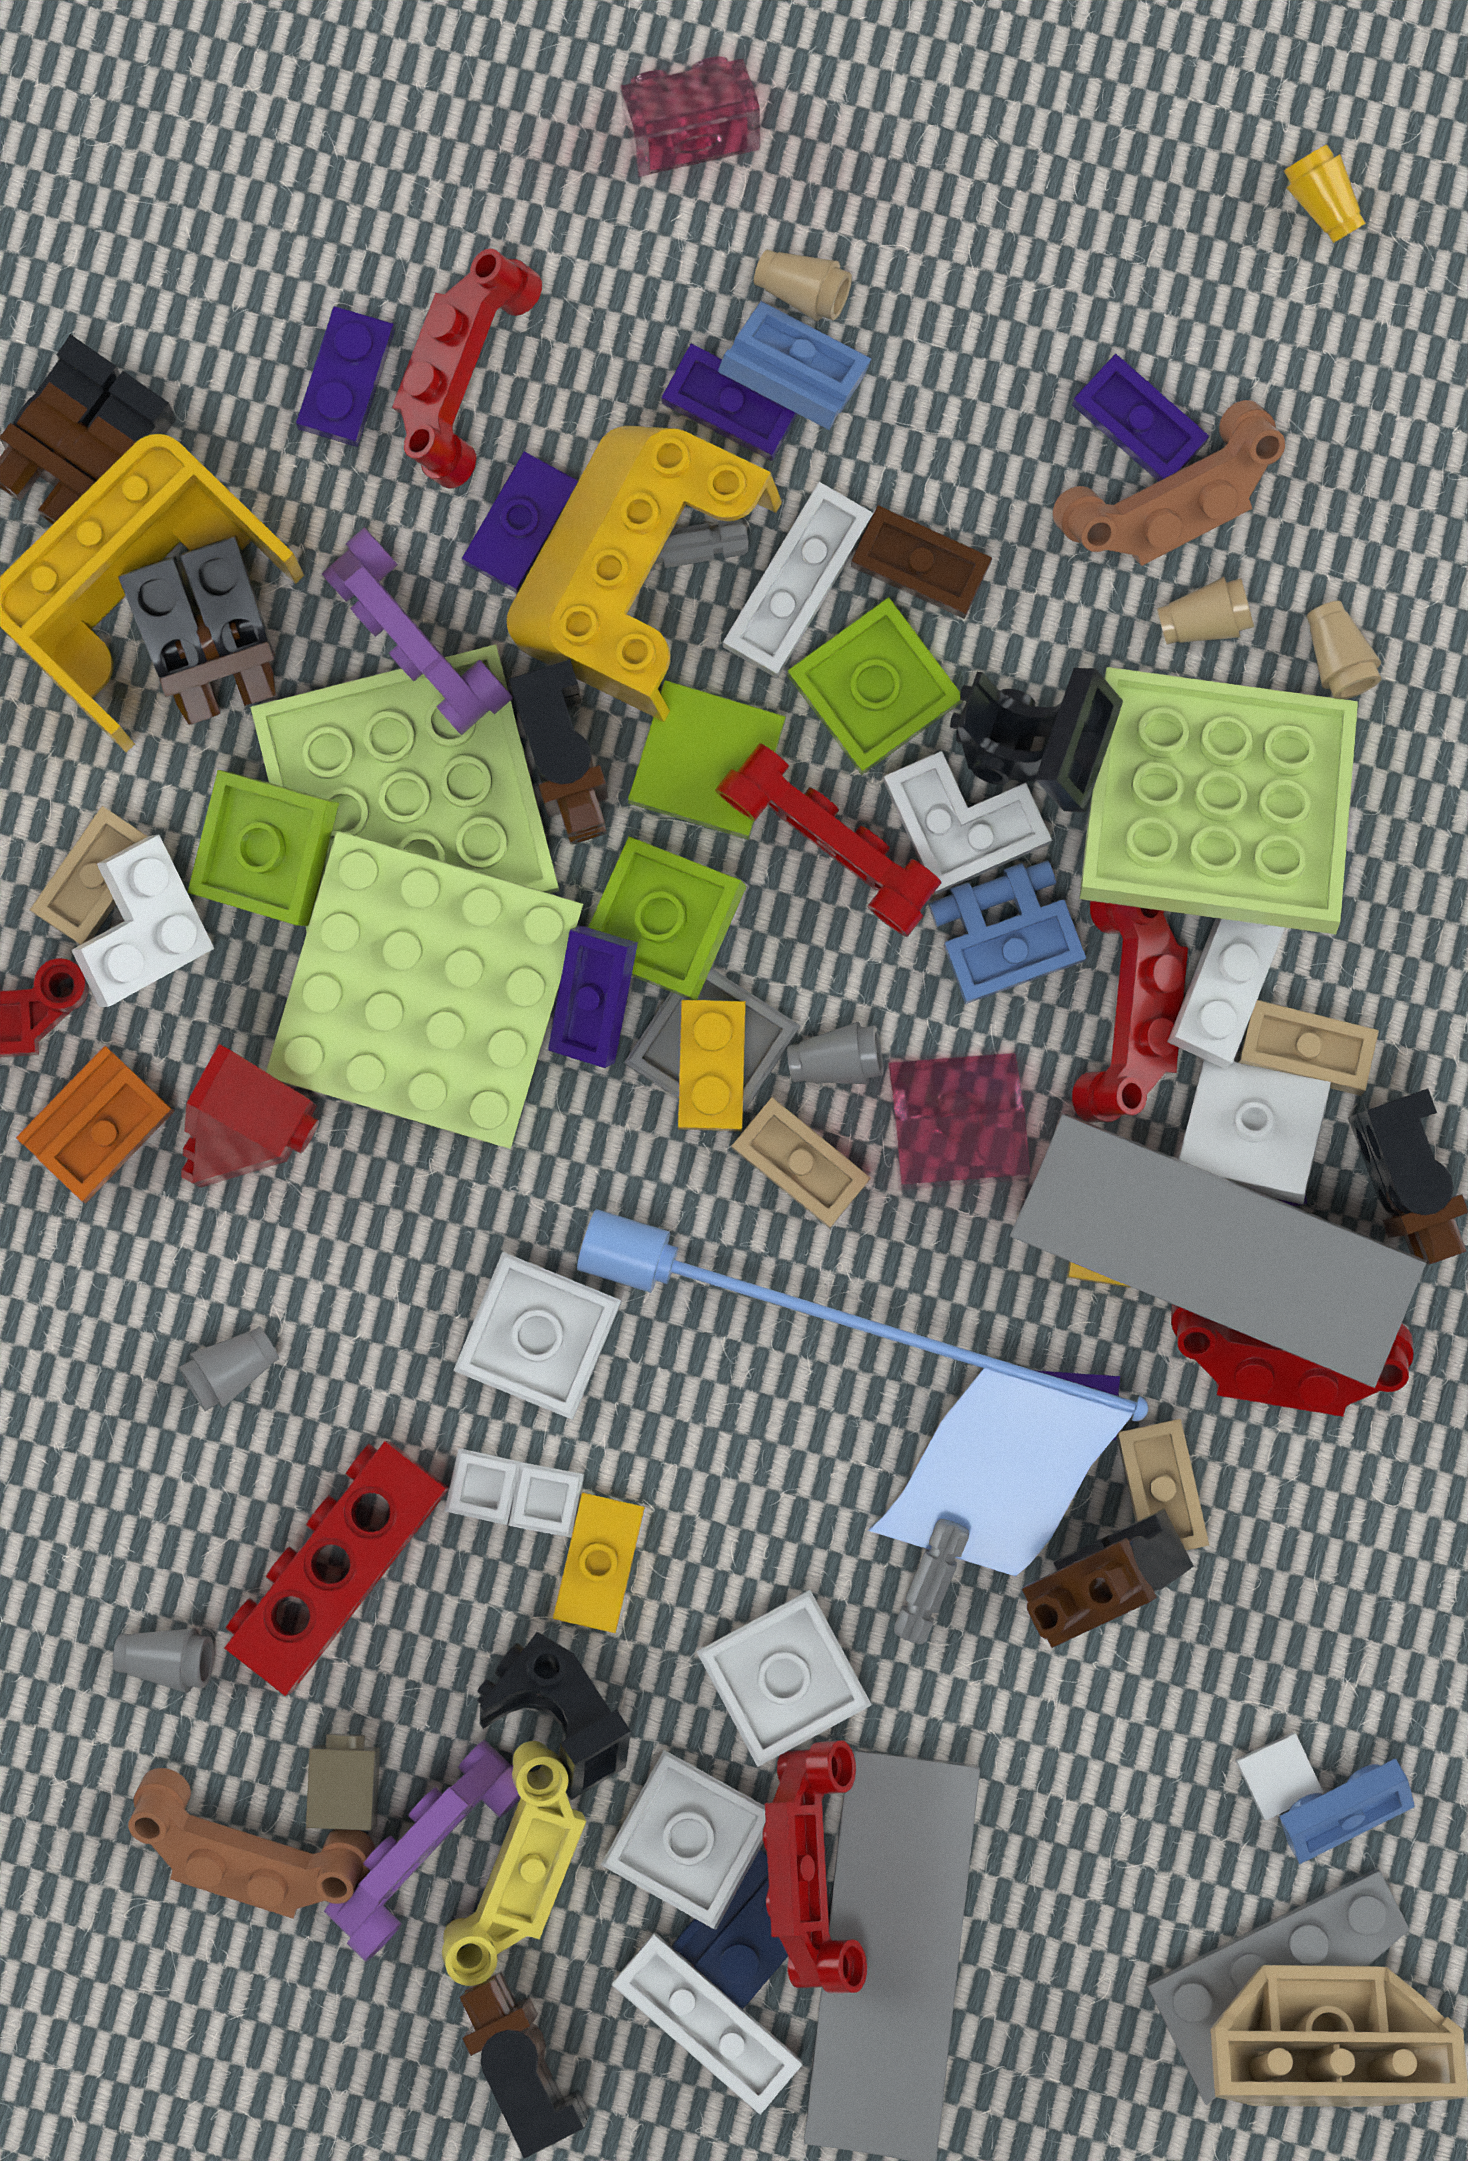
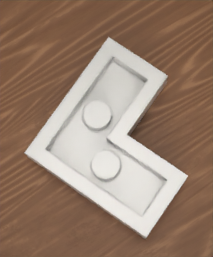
(957, 839)
(157, 930)

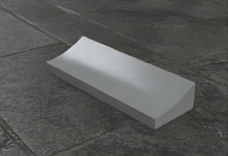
(1219, 1249)
(904, 1900)

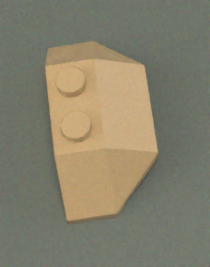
(1335, 2041)

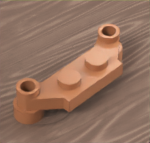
(1183, 503)
(239, 1862)

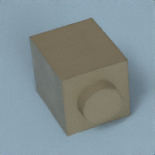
(343, 1784)

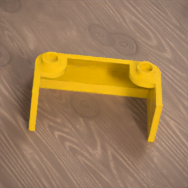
(118, 525)

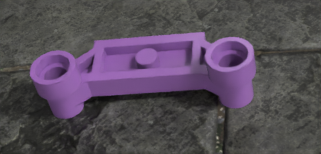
(359, 574)
(393, 1862)

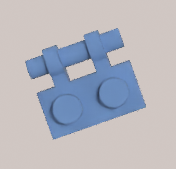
(1012, 950)

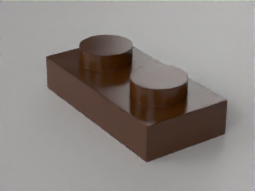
(921, 562)

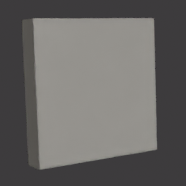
(766, 1038)

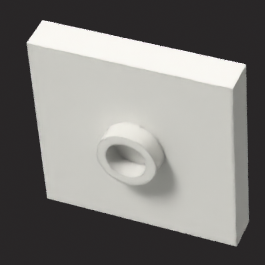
(1256, 1127)
(537, 1335)
(783, 1678)
(688, 1840)

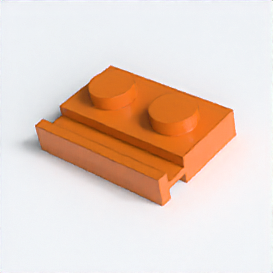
(95, 1124)

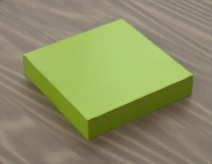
(875, 686)
(695, 752)
(263, 848)
(672, 911)

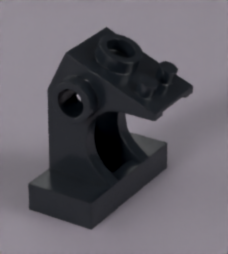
(1002, 724)
(594, 1736)

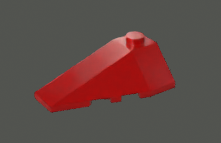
(242, 1121)

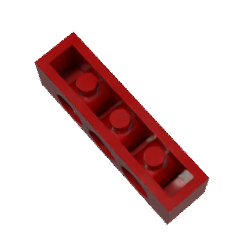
(287, 1657)

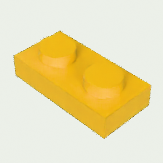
(711, 1065)

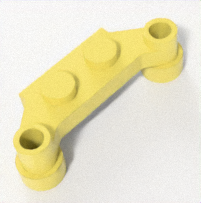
(525, 1871)

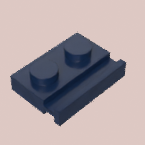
(741, 1950)

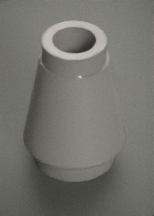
(839, 1056)
(228, 1367)
(167, 1658)

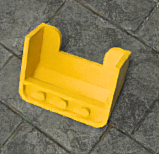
(608, 543)

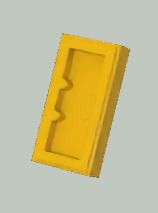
(598, 1562)

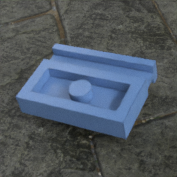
(794, 365)

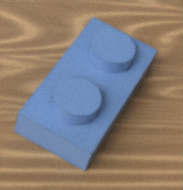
(1332, 1818)

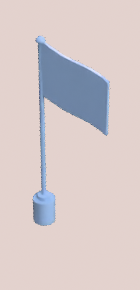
(1000, 1455)

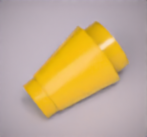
(1325, 192)

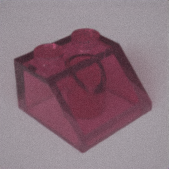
(691, 115)
(958, 1121)

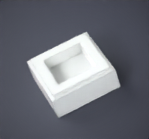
(482, 1486)
(546, 1499)
(1278, 1775)

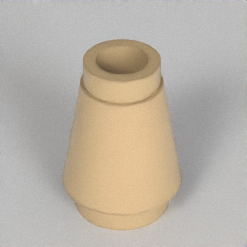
(804, 282)
(1207, 613)
(1342, 653)

